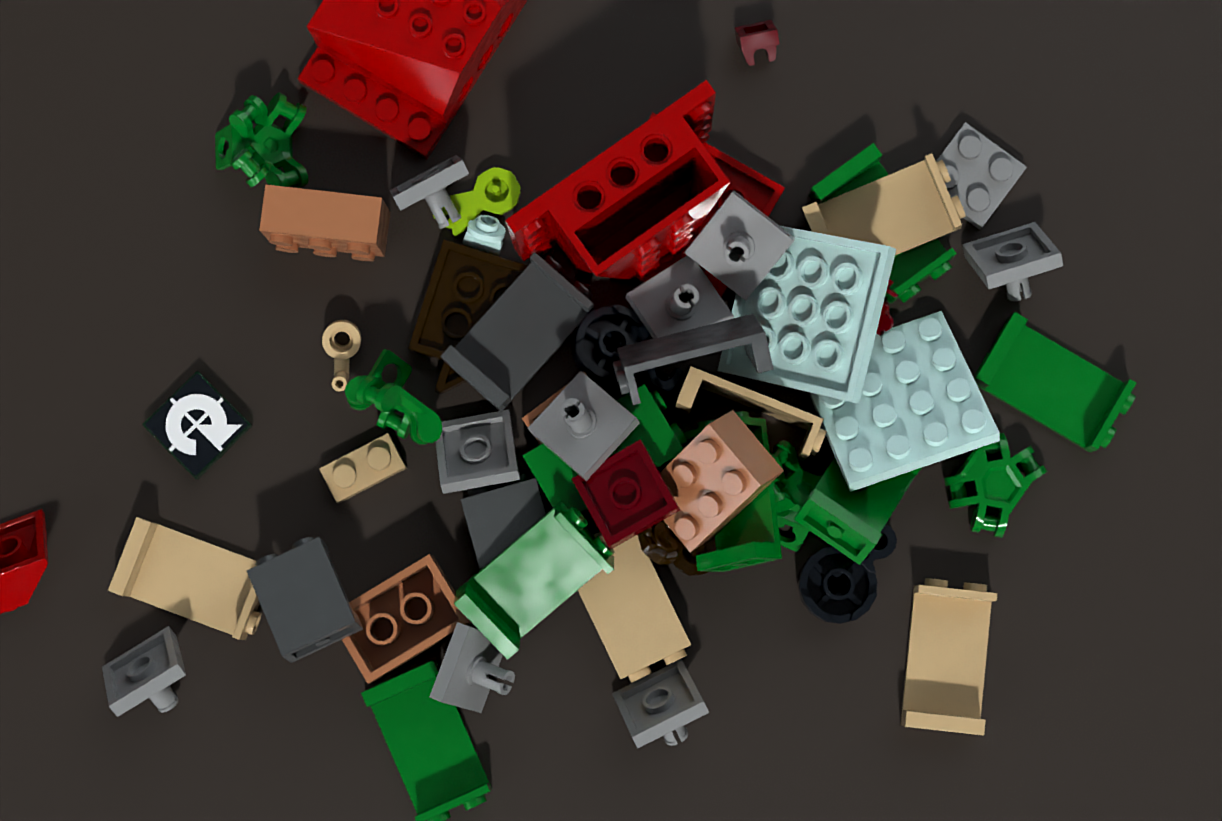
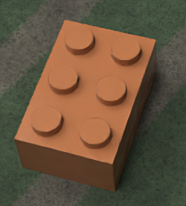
(325, 222)
(716, 479)
(403, 618)

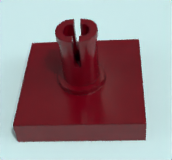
(626, 495)

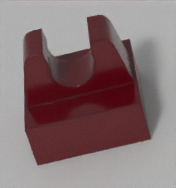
(757, 36)

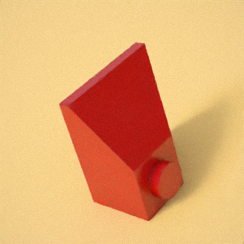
(21, 559)

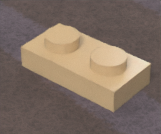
(363, 468)

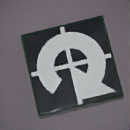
(197, 425)

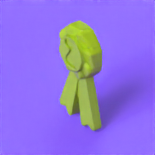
(494, 193)

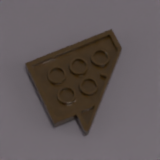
(457, 297)

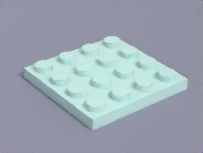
(817, 314)
(912, 407)

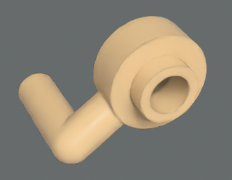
(339, 352)

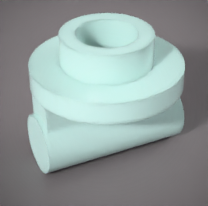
(485, 235)

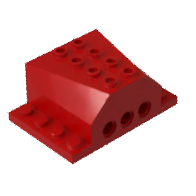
(404, 60)
(632, 198)

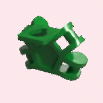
(264, 147)
(418, 419)
(996, 484)
(791, 492)

